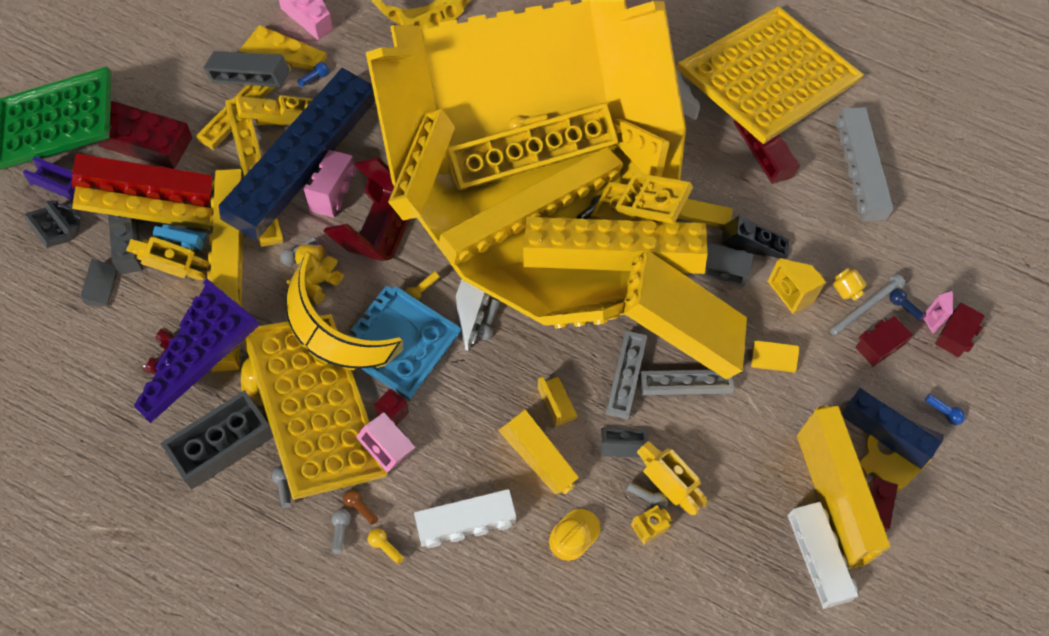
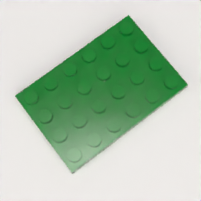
(55, 117)

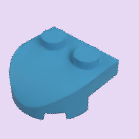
(179, 236)

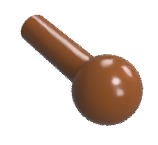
(353, 499)

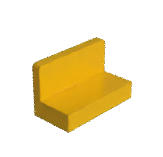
(556, 400)

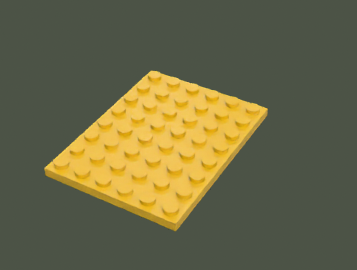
(769, 73)

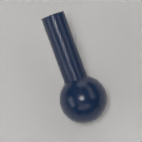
(899, 298)

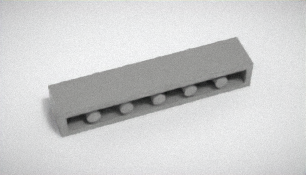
(864, 164)

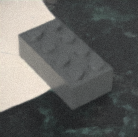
(217, 439)

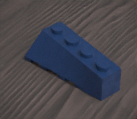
(892, 429)

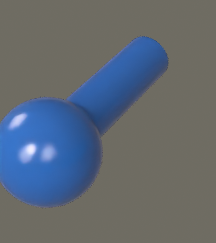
(320, 70)
(954, 415)

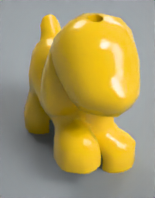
(319, 273)

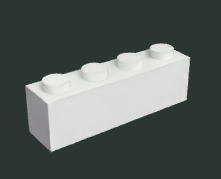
(465, 518)
(822, 555)

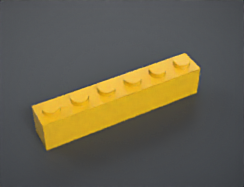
(422, 165)

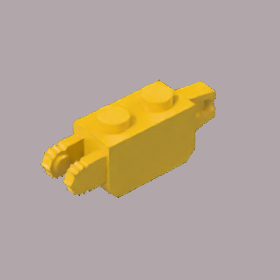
(167, 257)
(673, 477)

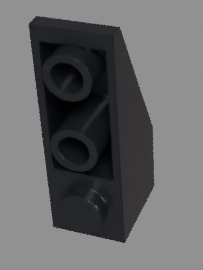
(754, 239)

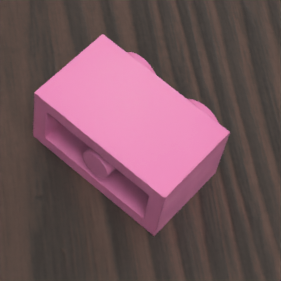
(385, 442)

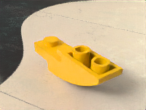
(271, 112)

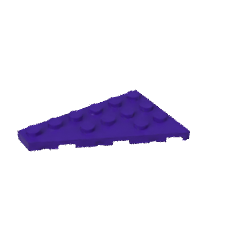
(206, 336)

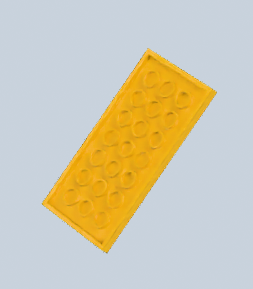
(311, 413)

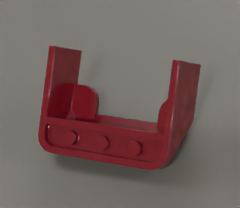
(383, 225)

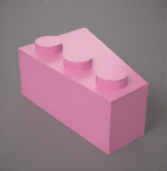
(310, 15)
(330, 184)

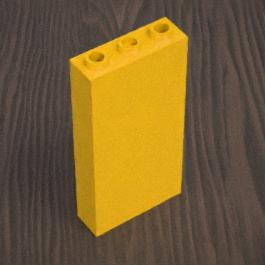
(686, 315)
(842, 486)

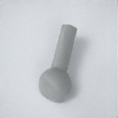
(288, 255)
(485, 330)
(279, 478)
(656, 498)
(340, 519)

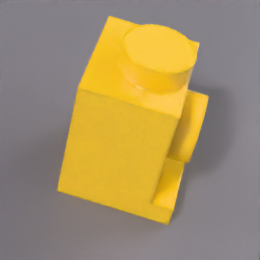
(645, 529)

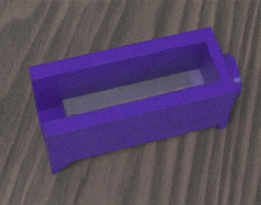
(51, 178)

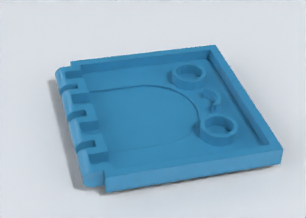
(423, 333)

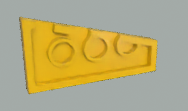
(294, 52)

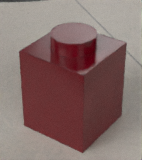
(393, 406)

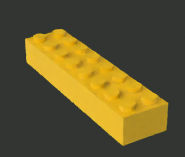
(531, 147)
(612, 243)

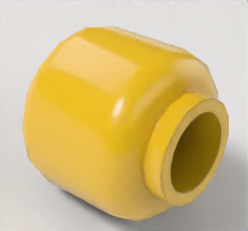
(849, 284)

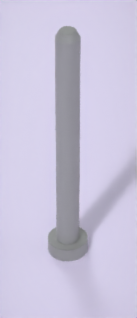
(896, 282)

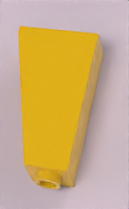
(539, 452)

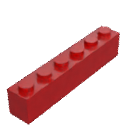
(141, 180)

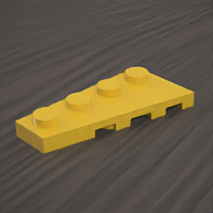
(641, 147)

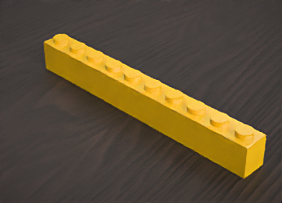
(536, 201)
(226, 254)

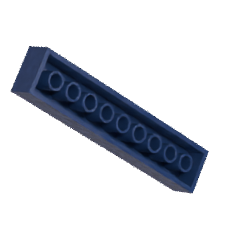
(296, 154)

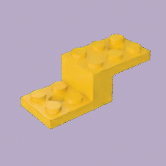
(643, 199)

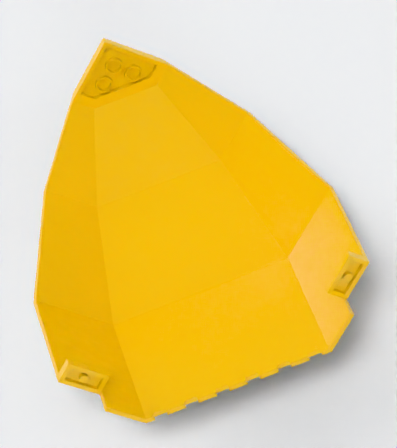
(530, 68)

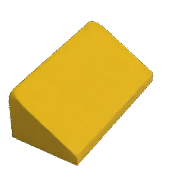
(774, 356)

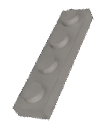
(626, 375)
(684, 382)

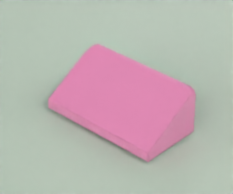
(939, 311)

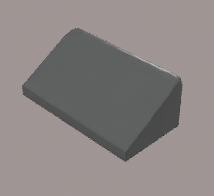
(98, 283)
(622, 441)

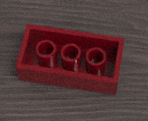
(146, 135)

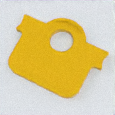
(888, 467)

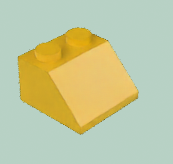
(796, 283)

